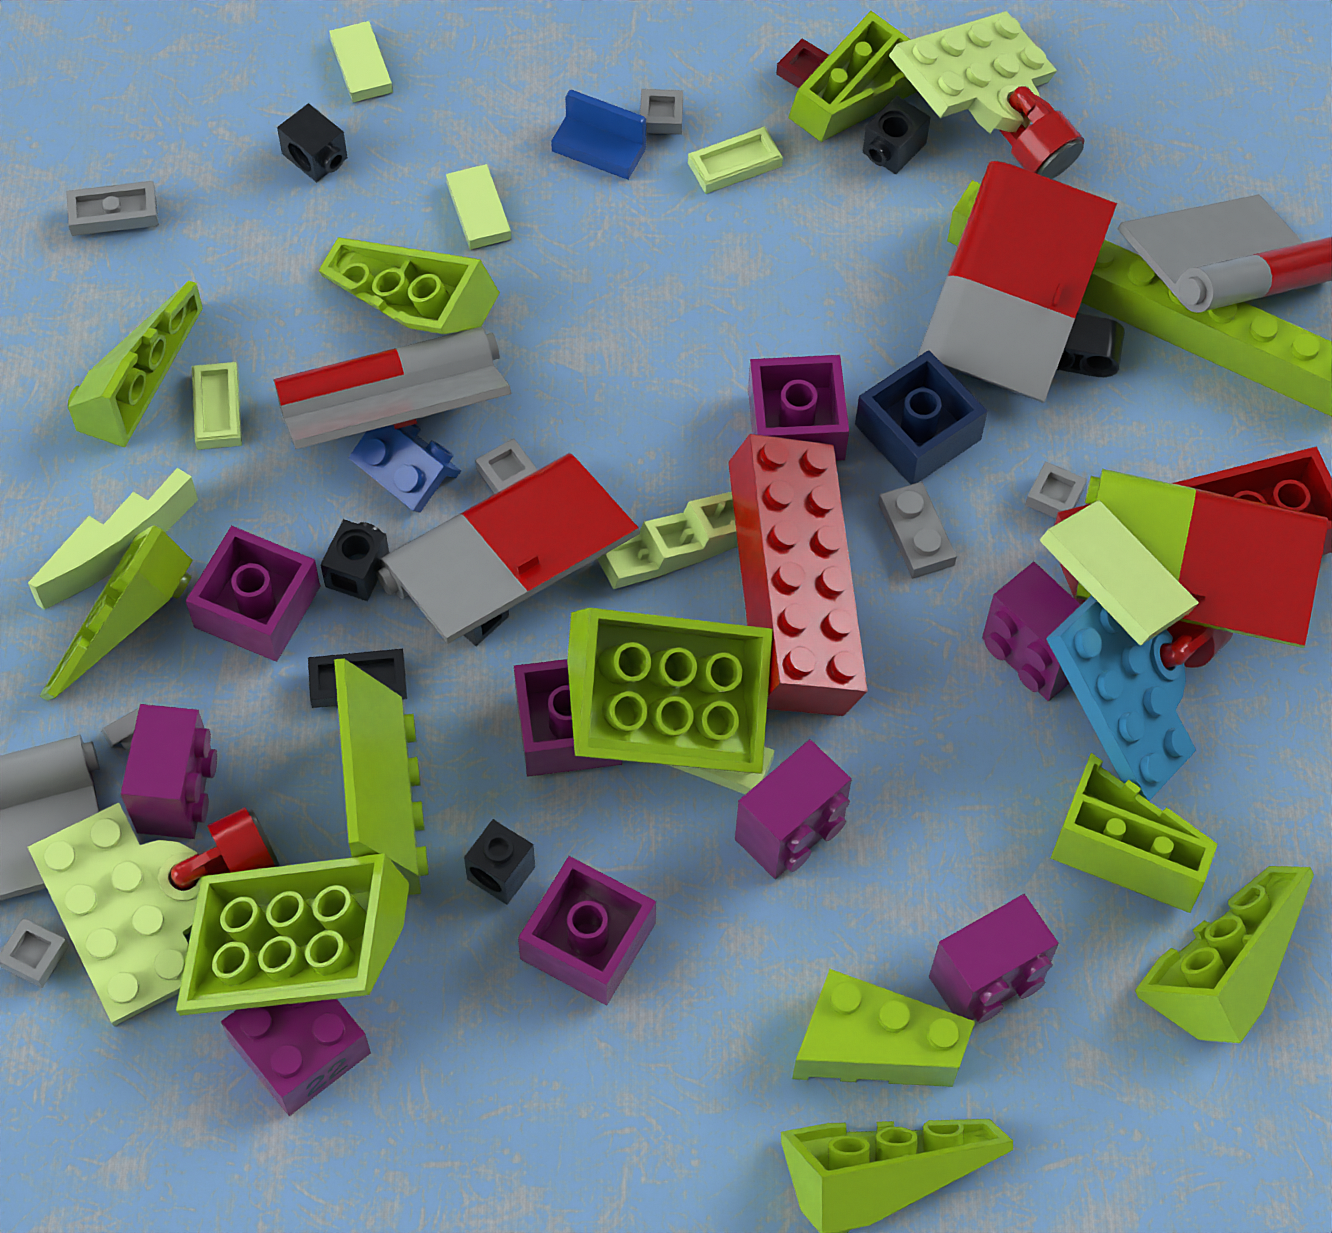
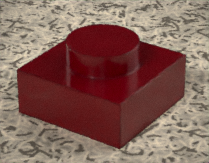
(800, 63)

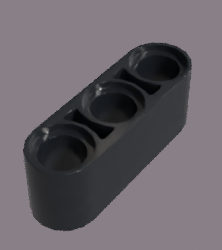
(1093, 347)

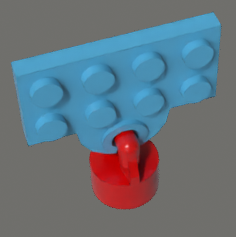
(1134, 688)

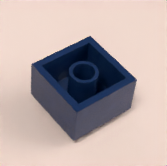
(920, 417)

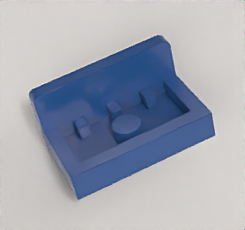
(404, 463)

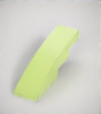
(674, 542)
(97, 547)

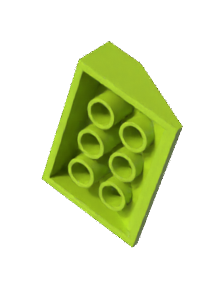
(668, 690)
(379, 773)
(292, 934)

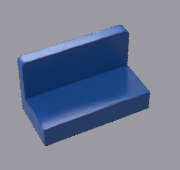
(600, 135)

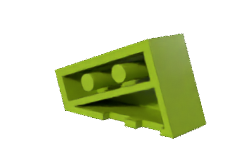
(852, 81)
(1132, 841)
(880, 1036)

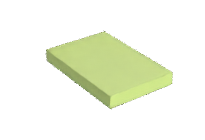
(1119, 572)

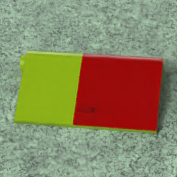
(1238, 557)

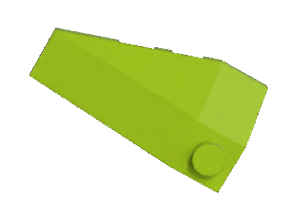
(413, 285)
(127, 378)
(139, 586)
(1228, 971)
(867, 1175)

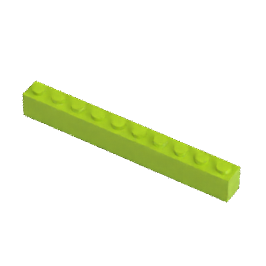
(1229, 336)

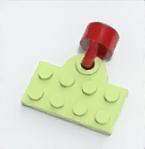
(995, 75)
(138, 901)

